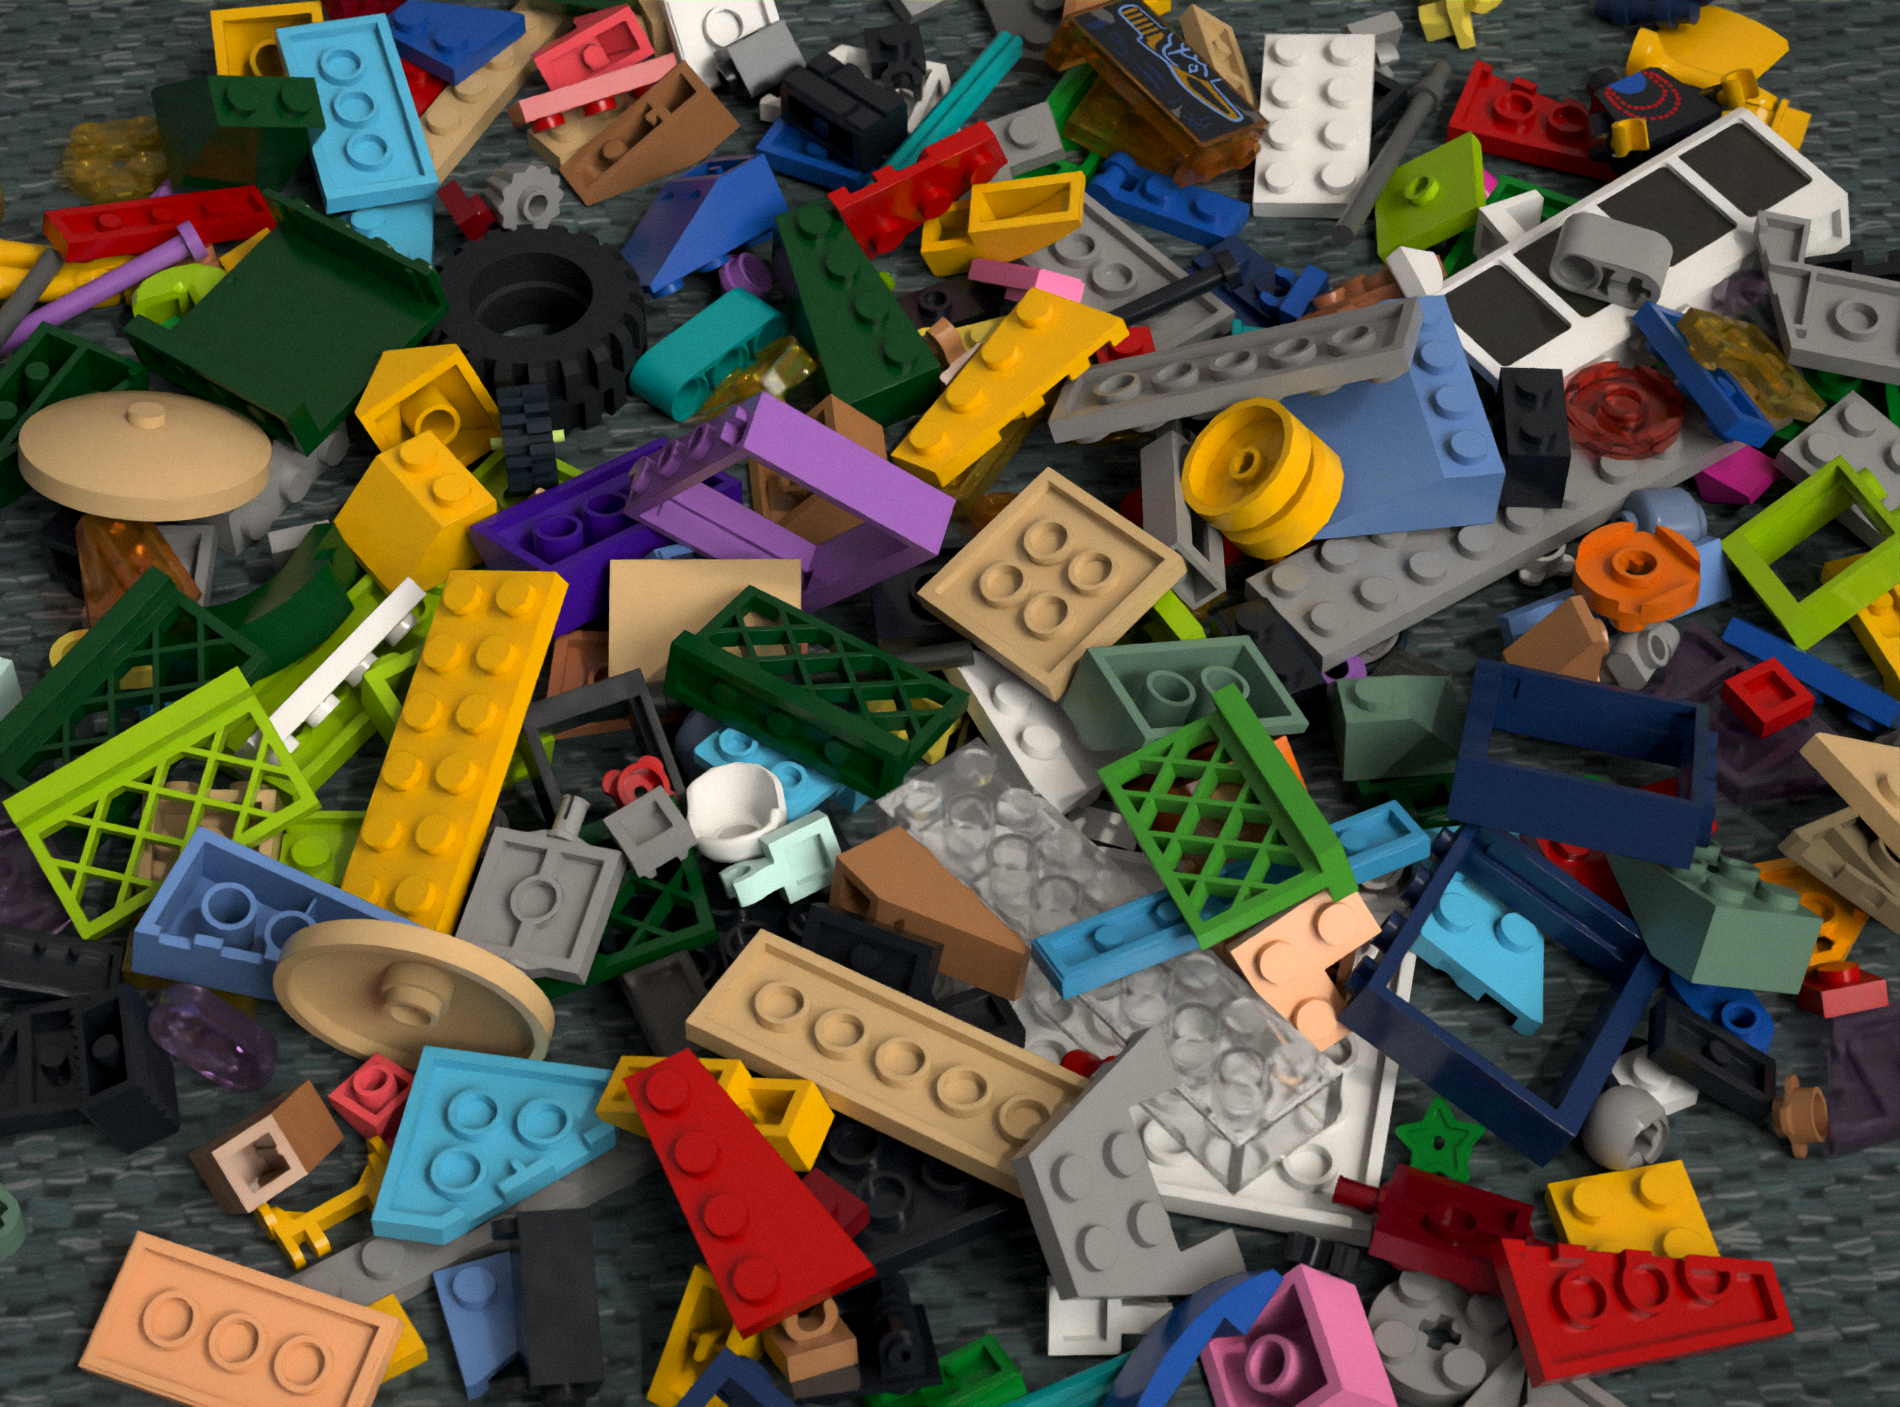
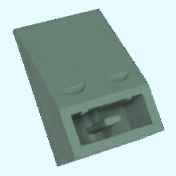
(1720, 921)

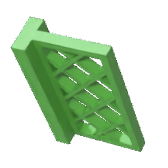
(1280, 803)

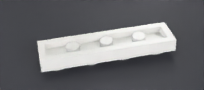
(314, 698)

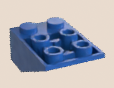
(702, 219)

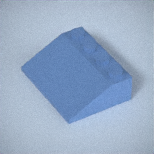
(1411, 446)

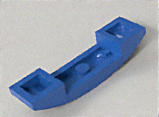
(1171, 1348)

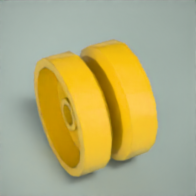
(1262, 478)

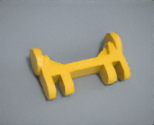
(294, 1228)

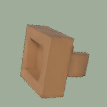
(811, 1343)

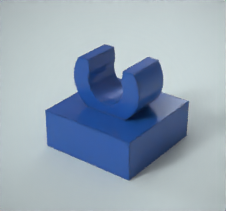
(1299, 296)

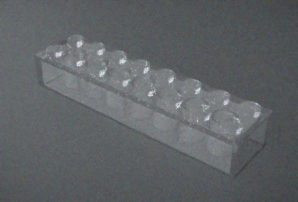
(1244, 1072)

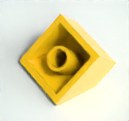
(414, 515)

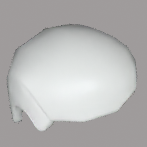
(733, 809)

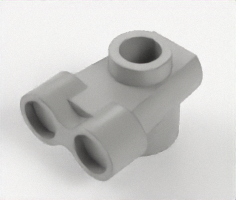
(1638, 654)

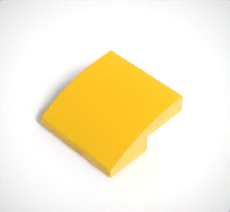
(1724, 42)

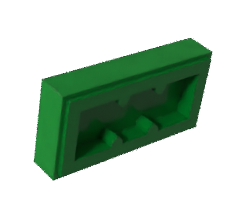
(972, 1377)

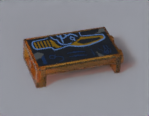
(1165, 84)

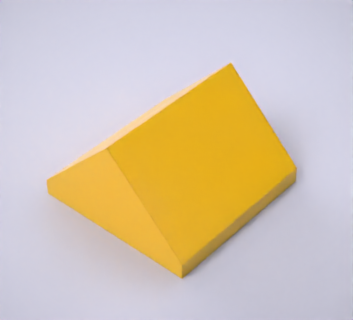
(430, 391)

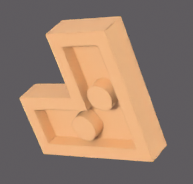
(1288, 959)

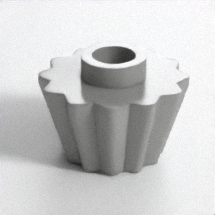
(523, 195)

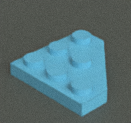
(485, 1138)

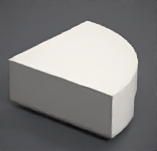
(1416, 271)

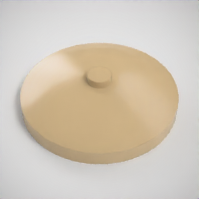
(144, 456)
(407, 987)

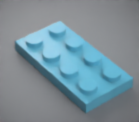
(372, 134)

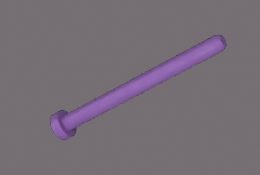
(111, 283)

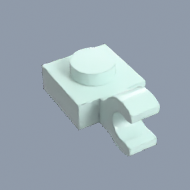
(795, 862)

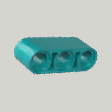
(702, 352)

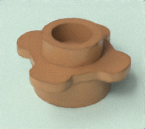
(1800, 1115)

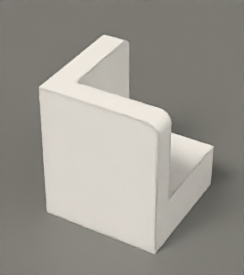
(1506, 221)

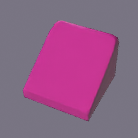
(1737, 478)

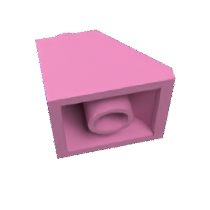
(1301, 1351)

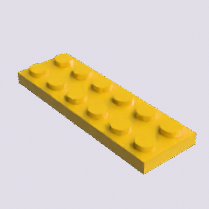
(454, 744)

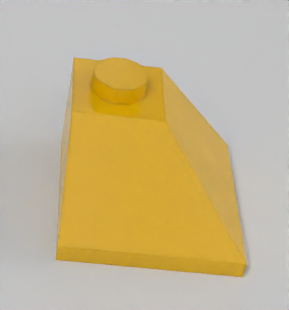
(247, 36)

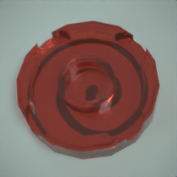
(1620, 425)

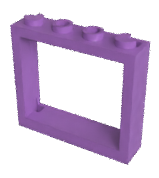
(899, 511)

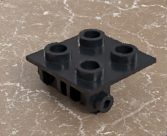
(892, 1350)

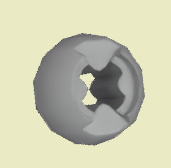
(1625, 1129)

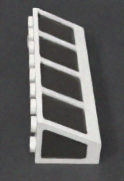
(1693, 194)

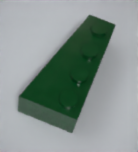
(850, 319)

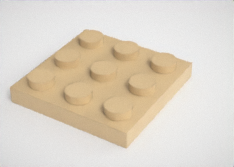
(1051, 581)

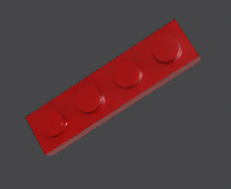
(143, 224)

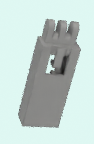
(1174, 521)

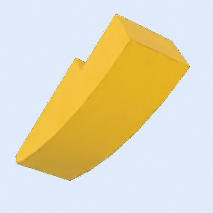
(1004, 221)
(784, 1110)

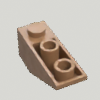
(909, 889)

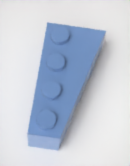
(230, 914)

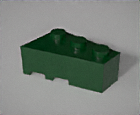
(48, 370)

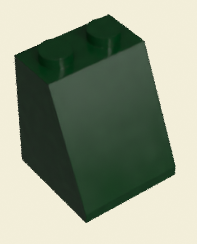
(236, 130)

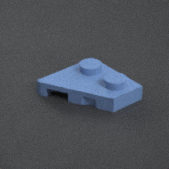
(479, 1318)

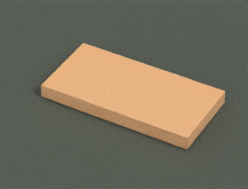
(234, 1335)

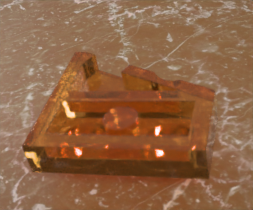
(116, 555)

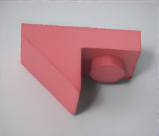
(598, 46)

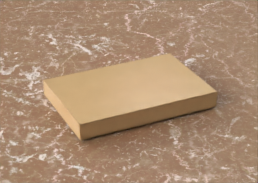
(663, 597)

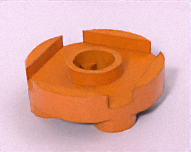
(1632, 600)

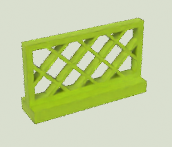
(136, 756)

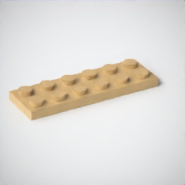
(883, 1057)

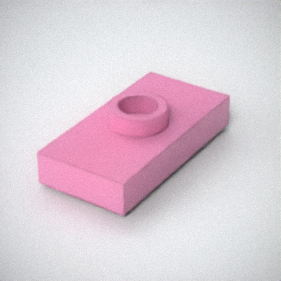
(1019, 279)

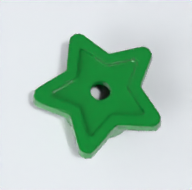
(1458, 1138)

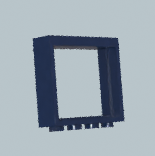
(1580, 808)
(1451, 1067)

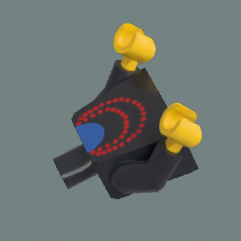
(1654, 111)

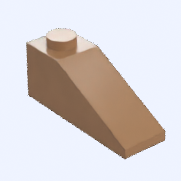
(654, 137)

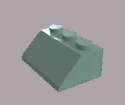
(1151, 689)

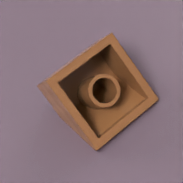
(796, 506)

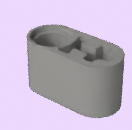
(1610, 260)

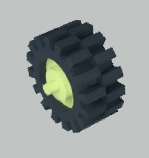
(527, 438)

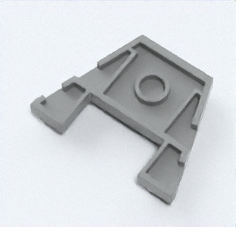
(1825, 314)
(1097, 1195)

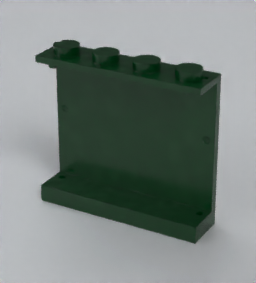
(296, 325)

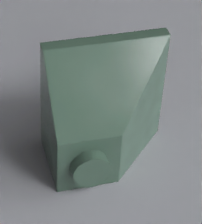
(1394, 726)

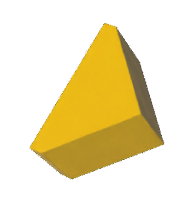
(696, 1339)

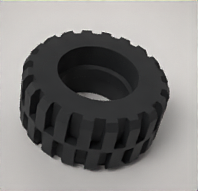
(546, 280)

